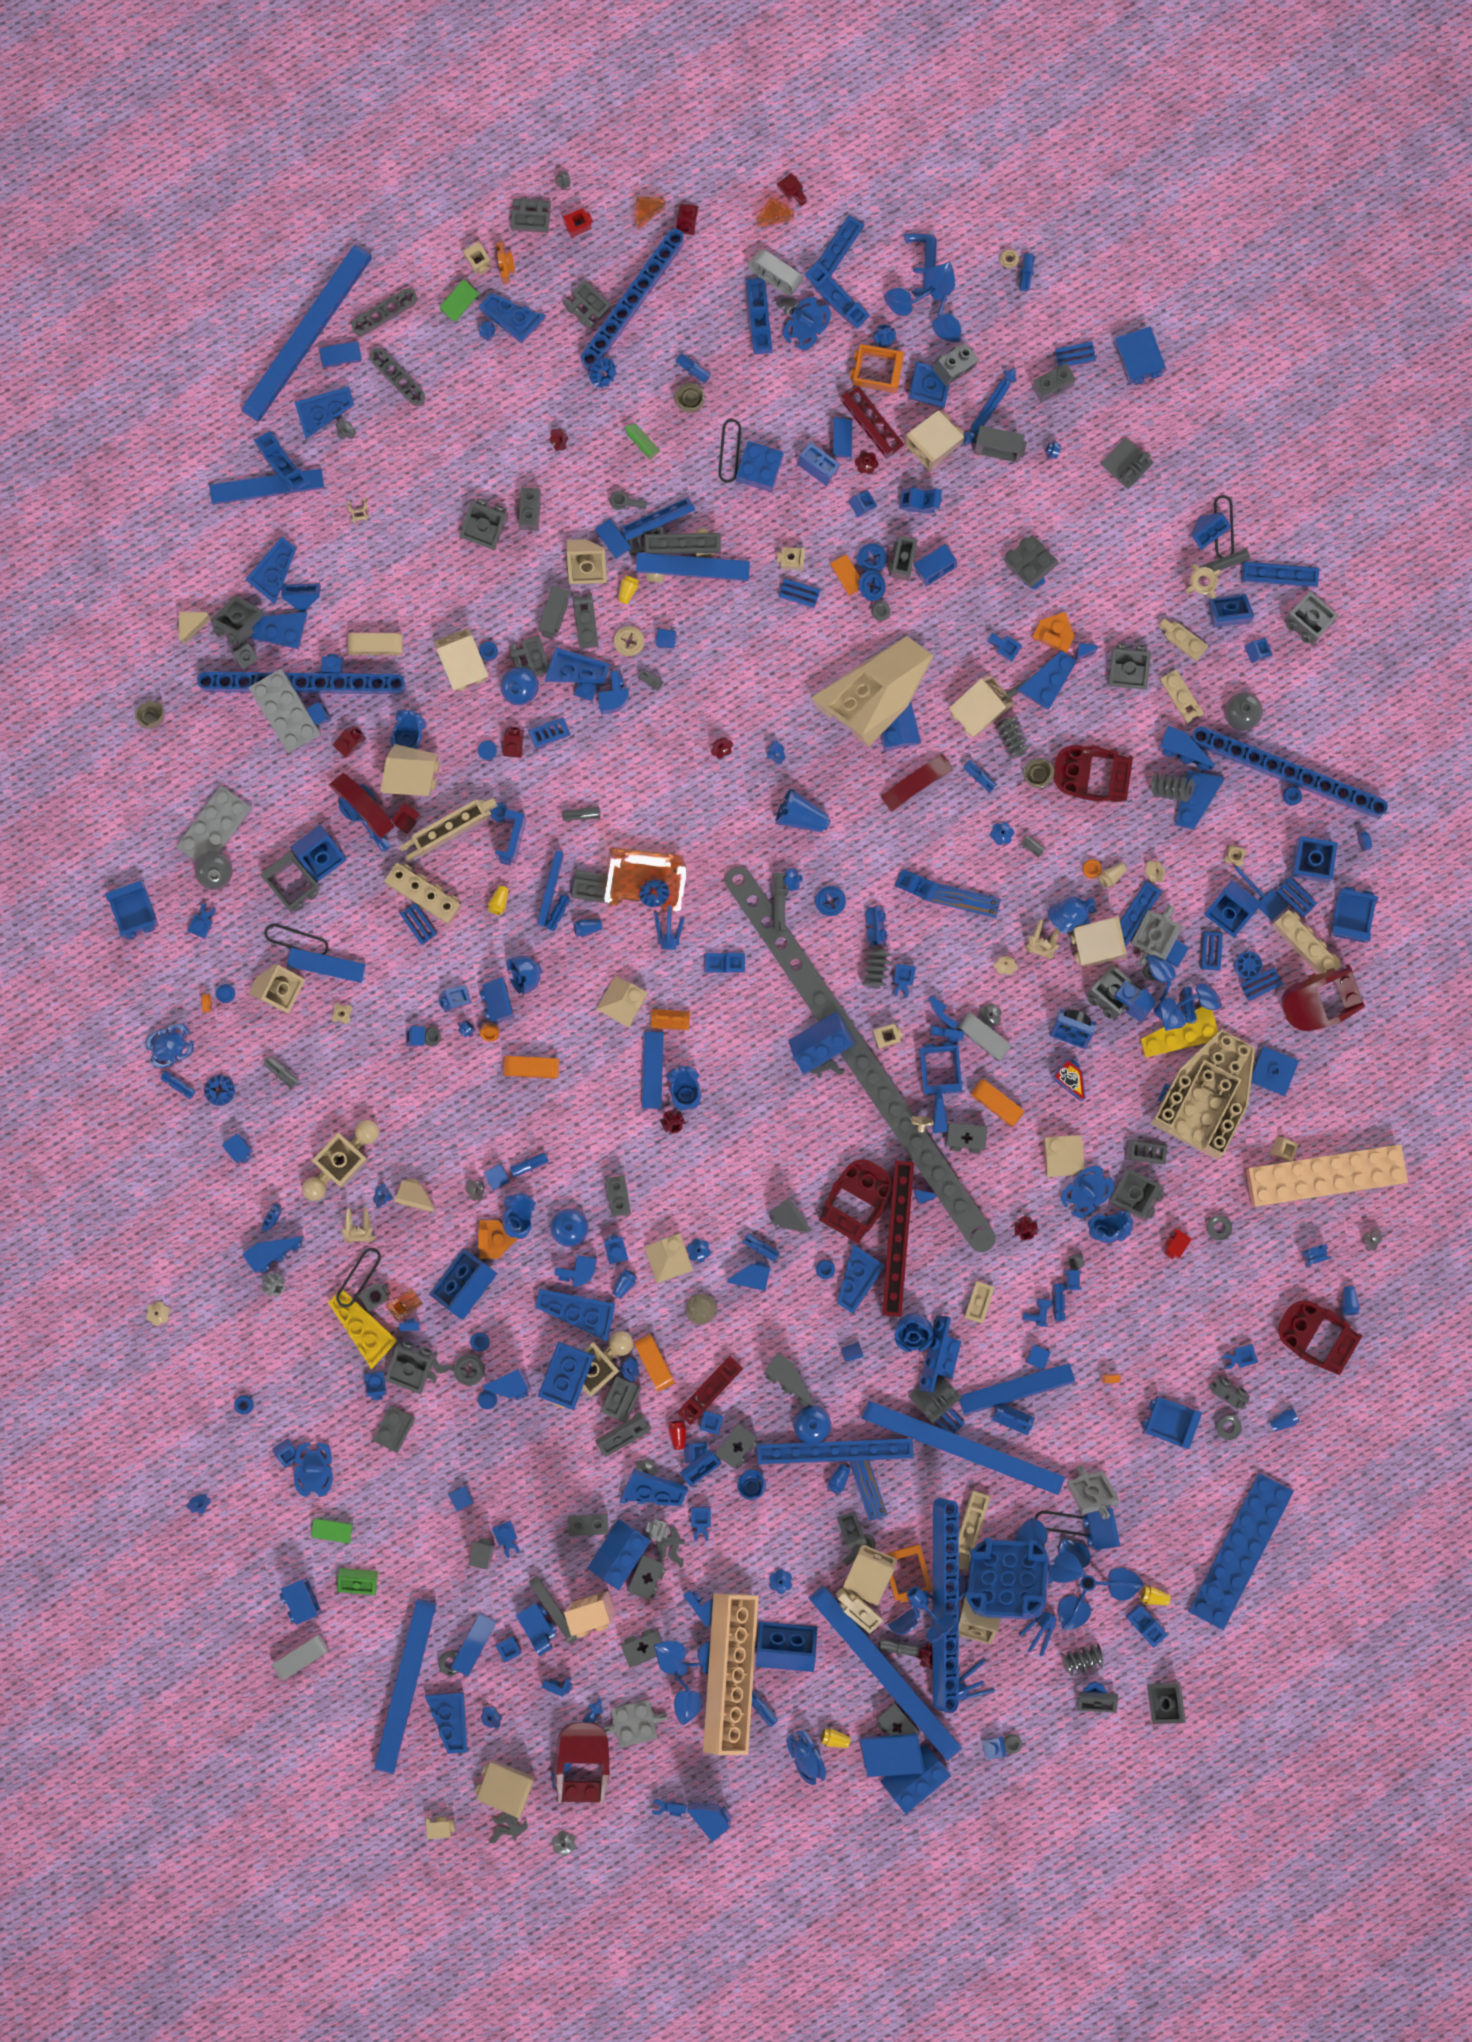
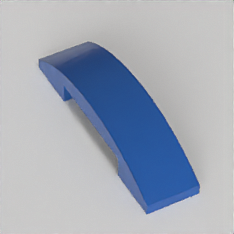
(836, 296)
(280, 462)

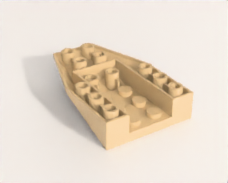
(876, 690)
(1209, 1095)

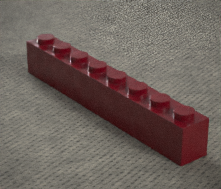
(897, 1238)

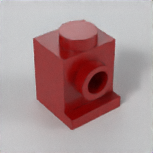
(577, 216)
(1177, 1244)

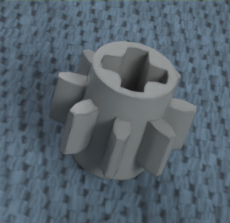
(273, 1284)
(657, 1530)

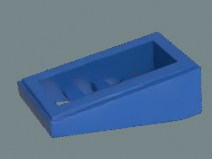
(532, 732)
(939, 1114)

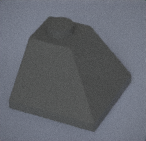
(789, 1218)

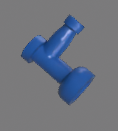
(1040, 1318)

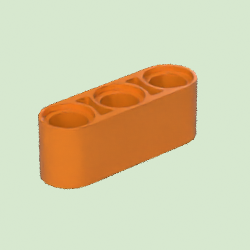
(531, 1067)
(997, 1102)
(654, 1362)

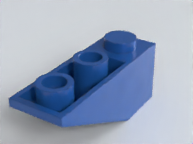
(1181, 745)
(265, 1253)

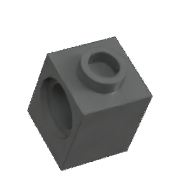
(244, 654)
(367, 1300)

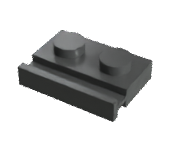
(589, 886)
(620, 1399)
(394, 1429)

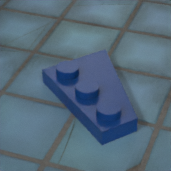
(514, 319)
(323, 409)
(272, 570)
(576, 668)
(1048, 681)
(1204, 791)
(858, 1278)
(650, 1488)
(450, 1719)

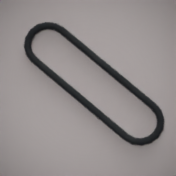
(737, 452)
(1231, 521)
(295, 931)
(351, 1273)
(1061, 1514)

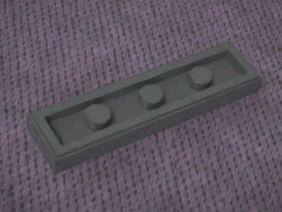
(683, 543)

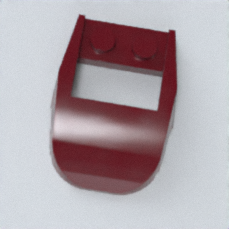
(1073, 773)
(1303, 1004)
(865, 1182)
(1300, 1326)
(583, 1745)

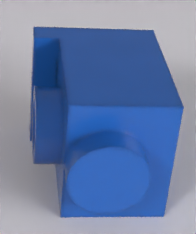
(332, 664)

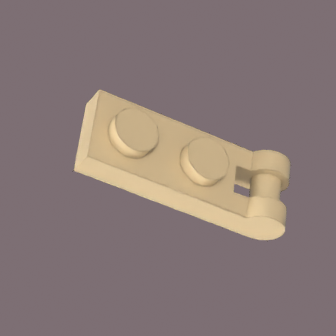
(1181, 696)

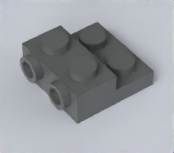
(484, 523)
(1030, 561)
(1310, 618)
(236, 620)
(1129, 666)
(1104, 991)
(1137, 1195)
(410, 1366)

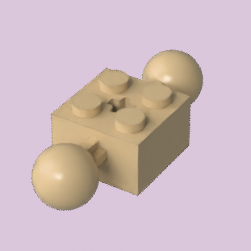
(315, 1187)
(619, 1345)

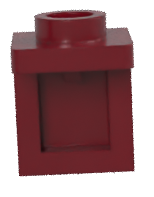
(687, 218)
(349, 740)
(513, 742)

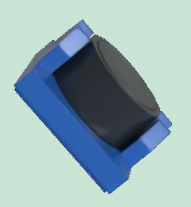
(1073, 1028)

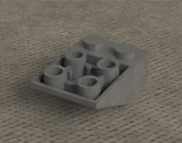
(787, 1375)

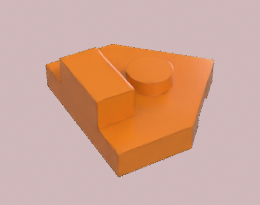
(505, 261)
(1055, 632)
(493, 1240)

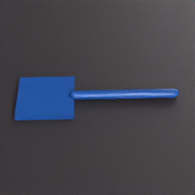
(1271, 904)

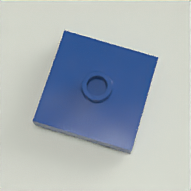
(927, 386)
(1274, 1071)

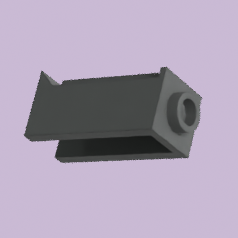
(554, 612)

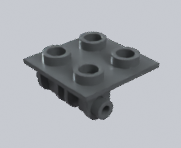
(1127, 463)
(938, 1402)

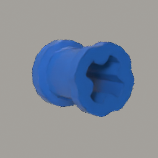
(1072, 1280)

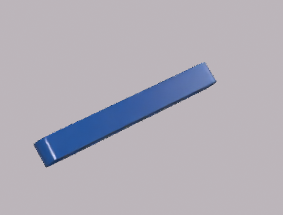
(633, 291)
(405, 1686)

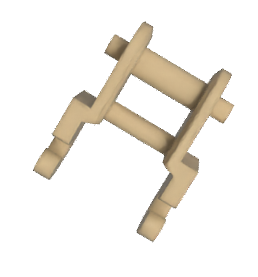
(356, 511)

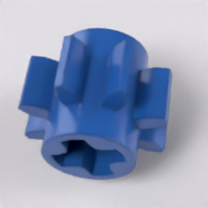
(884, 335)

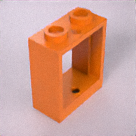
(878, 352)
(904, 1552)

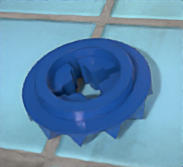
(595, 375)
(875, 550)
(877, 581)
(833, 892)
(650, 899)
(225, 1097)
(272, 1217)

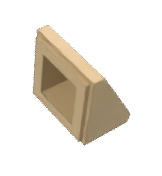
(1284, 1148)

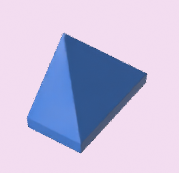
(1209, 528)
(301, 595)

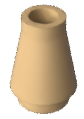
(1112, 875)

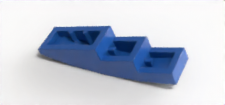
(759, 316)

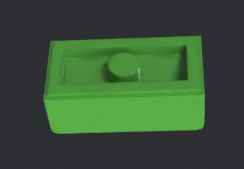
(459, 300)
(641, 440)
(332, 1530)
(357, 1581)

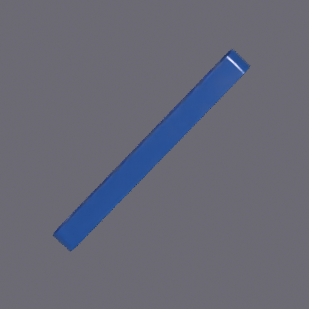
(306, 333)
(311, 680)
(1298, 772)
(963, 1447)
(946, 1603)
(885, 1673)

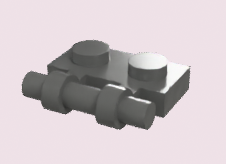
(530, 220)
(591, 300)
(534, 653)

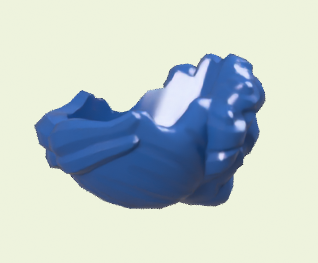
(408, 729)
(684, 1087)
(518, 1215)
(1111, 1228)

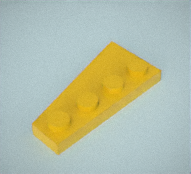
(1176, 1039)
(366, 1332)

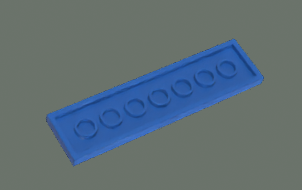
(1243, 1548)

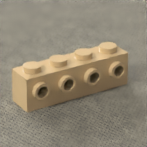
(422, 893)
(1305, 944)

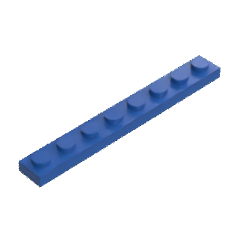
(835, 1451)

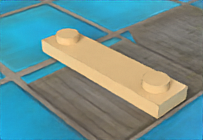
(971, 1526)

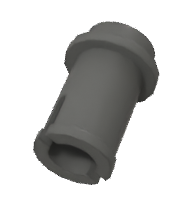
(650, 679)
(1032, 846)

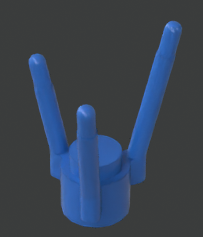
(668, 941)
(1046, 1622)
(964, 1690)

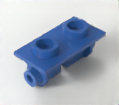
(876, 917)
(1013, 1419)

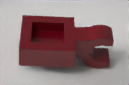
(792, 188)

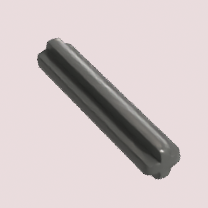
(1228, 561)

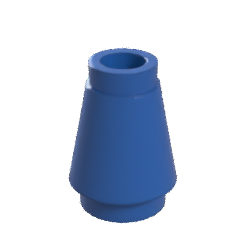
(587, 926)
(624, 1283)
(1350, 1301)
(1285, 1420)
(838, 1480)

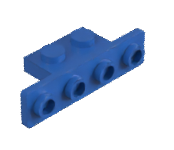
(941, 1355)

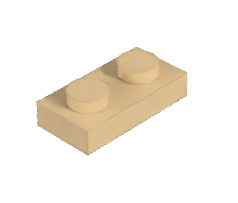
(979, 1302)

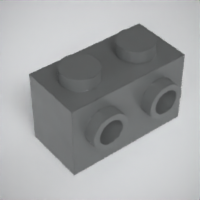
(955, 364)
(904, 557)

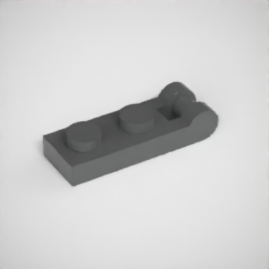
(586, 622)
(623, 1435)

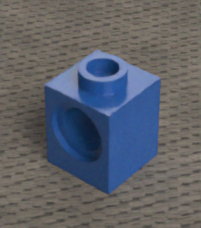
(238, 1149)

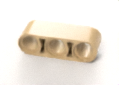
(375, 644)

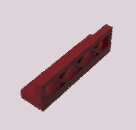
(866, 424)

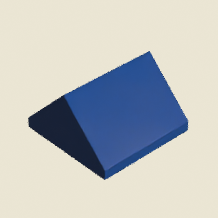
(1230, 610)

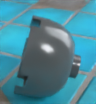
(1243, 711)
(213, 870)

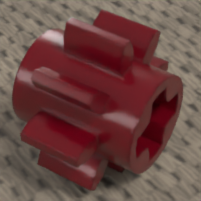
(672, 1121)
(1026, 1228)
(926, 1656)

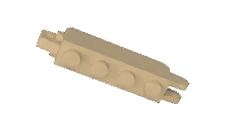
(449, 827)

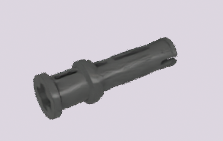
(779, 892)

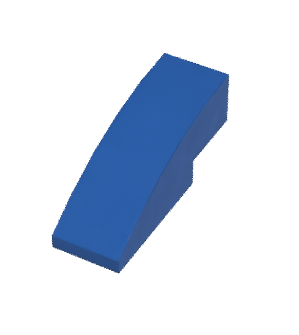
(473, 1645)

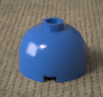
(519, 686)
(525, 973)
(569, 1227)
(913, 1333)
(812, 1424)

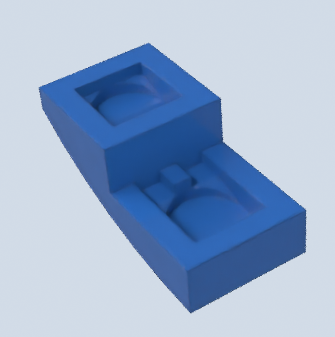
(339, 354)
(612, 539)
(916, 885)
(724, 963)
(938, 1008)
(1146, 1625)

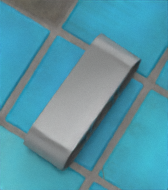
(775, 272)
(984, 1036)
(300, 1657)

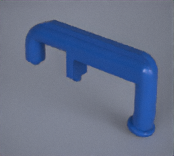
(930, 258)

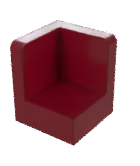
(406, 818)

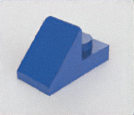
(703, 1611)

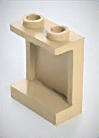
(869, 1574)

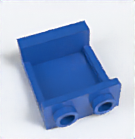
(1140, 355)
(519, 821)
(132, 910)
(1353, 915)
(1171, 1422)

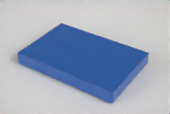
(566, 1375)
(892, 1755)

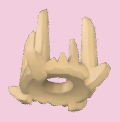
(1210, 574)
(1047, 947)
(357, 1234)

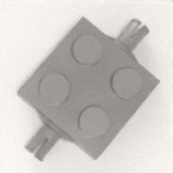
(1156, 935)
(1092, 1492)
(634, 1723)

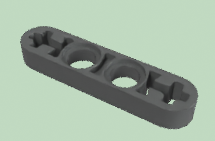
(382, 309)
(397, 377)
(552, 1608)

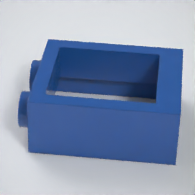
(946, 1089)

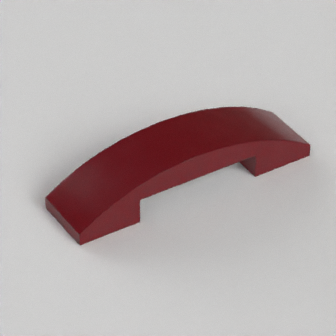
(916, 782)
(362, 804)
(710, 1390)

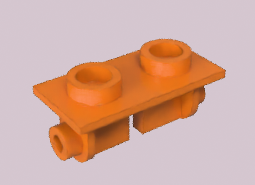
(670, 1019)

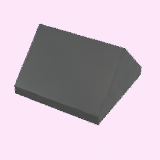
(1166, 1702)

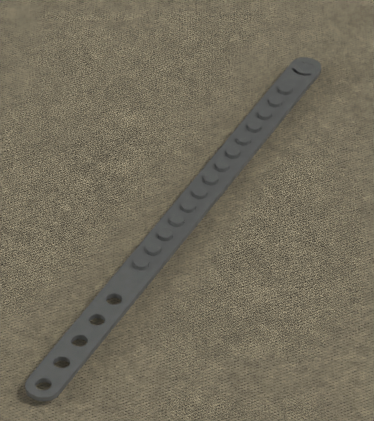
(867, 1069)

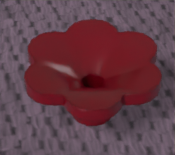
(558, 439)
(866, 467)
(721, 747)

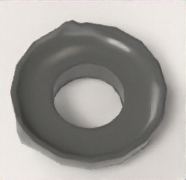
(1223, 1235)
(1236, 1427)
(441, 1661)

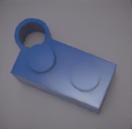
(537, 1627)

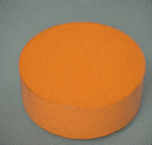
(1092, 869)
(206, 1003)
(489, 1032)
(1111, 1378)

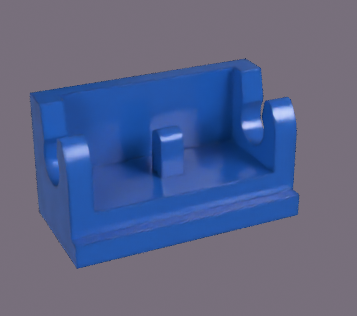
(818, 464)
(935, 565)

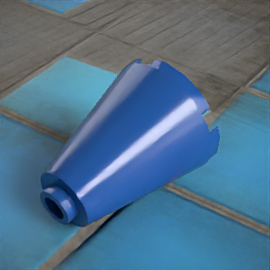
(801, 813)

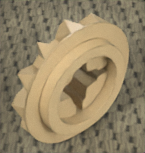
(625, 633)

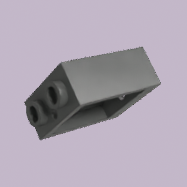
(1000, 444)
(277, 868)

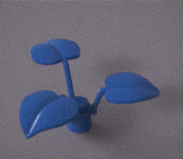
(943, 282)
(1167, 1009)
(1065, 1566)
(1122, 1584)
(919, 1599)
(669, 1658)

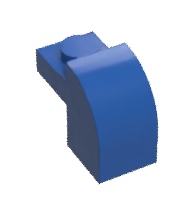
(920, 501)
(614, 700)
(1139, 1001)
(583, 1272)

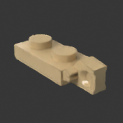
(1183, 639)
(859, 1611)

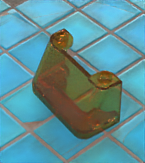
(632, 868)

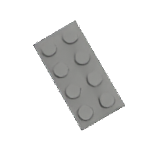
(284, 710)
(214, 824)

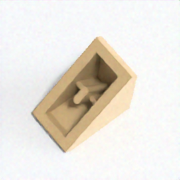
(190, 624)

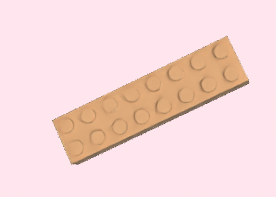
(1326, 1175)
(589, 1614)
(730, 1674)

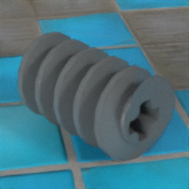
(1013, 738)
(1172, 788)
(877, 962)
(1083, 1659)

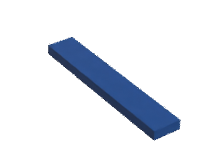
(261, 487)
(692, 566)
(1017, 1389)

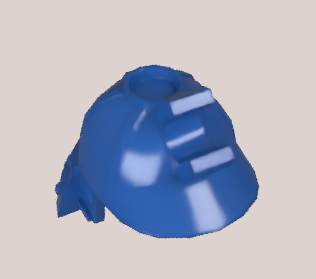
(1071, 913)

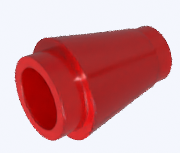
(677, 1433)

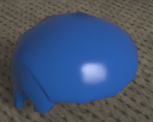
(751, 1485)

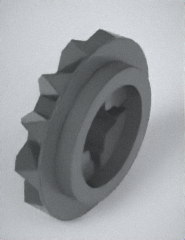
(464, 1361)

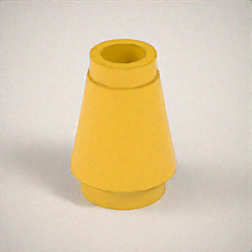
(627, 589)
(498, 901)
(1154, 1596)
(833, 1738)

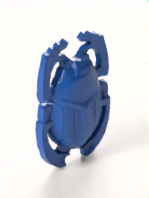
(807, 322)
(169, 1046)
(1088, 1191)
(313, 1470)
(807, 1760)

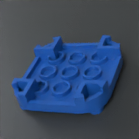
(1008, 1579)

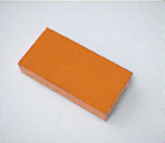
(846, 574)

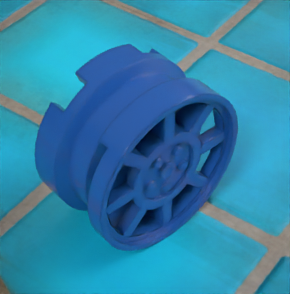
(1248, 965)
(1316, 1254)

